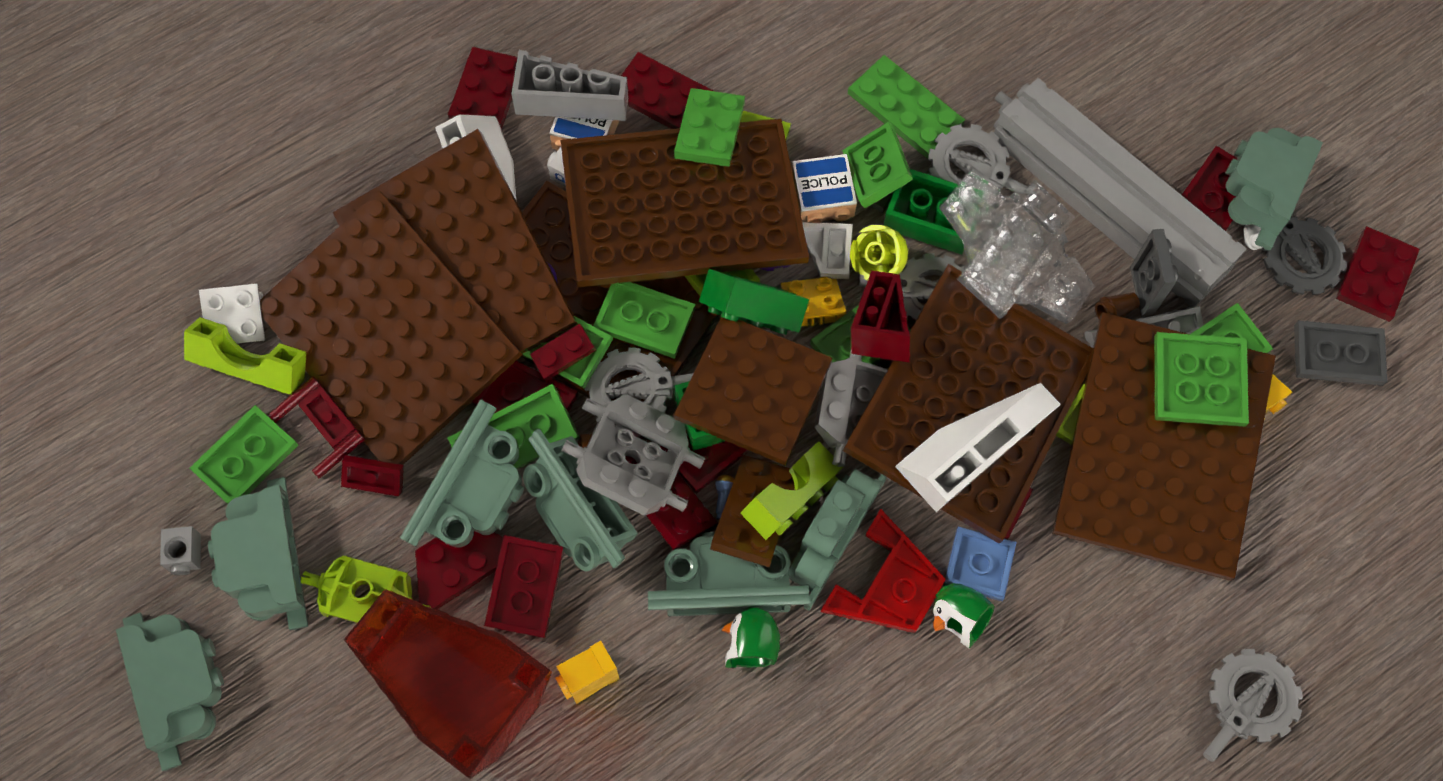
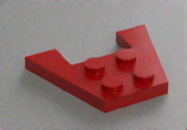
(901, 588)

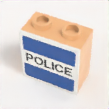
(579, 128)
(824, 188)

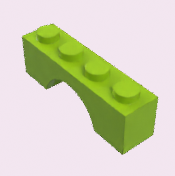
(213, 347)
(774, 505)

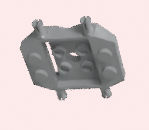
(843, 400)
(640, 485)

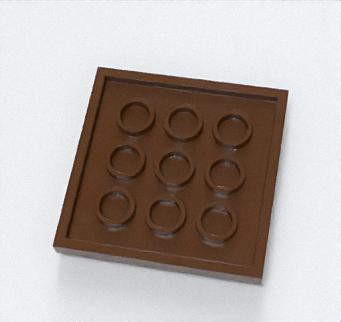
(753, 389)

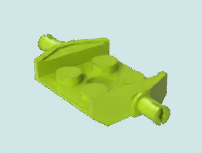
(341, 581)

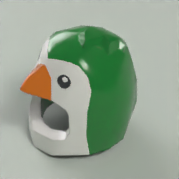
(962, 612)
(753, 639)

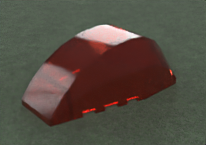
(449, 679)

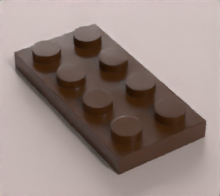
(734, 533)

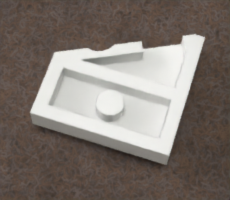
(830, 248)

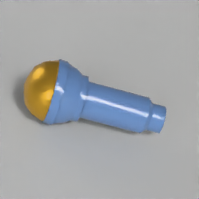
(723, 487)

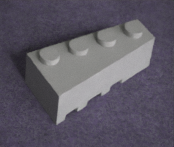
(566, 90)

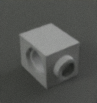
(174, 539)

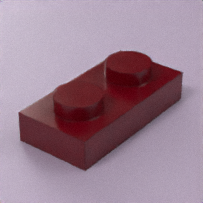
(563, 352)
(372, 475)

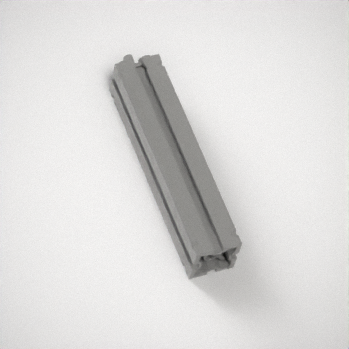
(1112, 187)

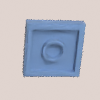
(980, 563)

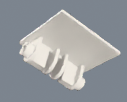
(236, 309)

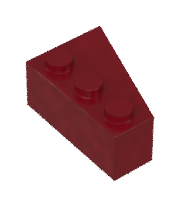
(881, 320)

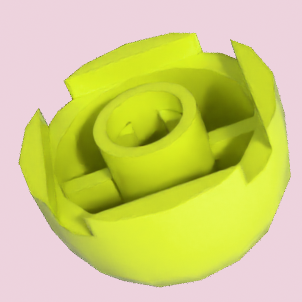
(878, 250)

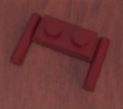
(326, 417)

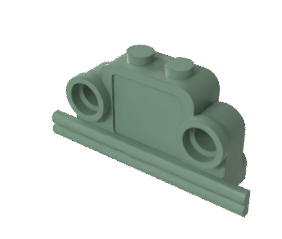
(1269, 180)
(471, 485)
(579, 518)
(833, 530)
(259, 556)
(720, 584)
(170, 682)

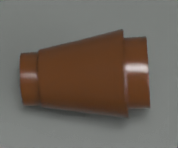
(1117, 305)

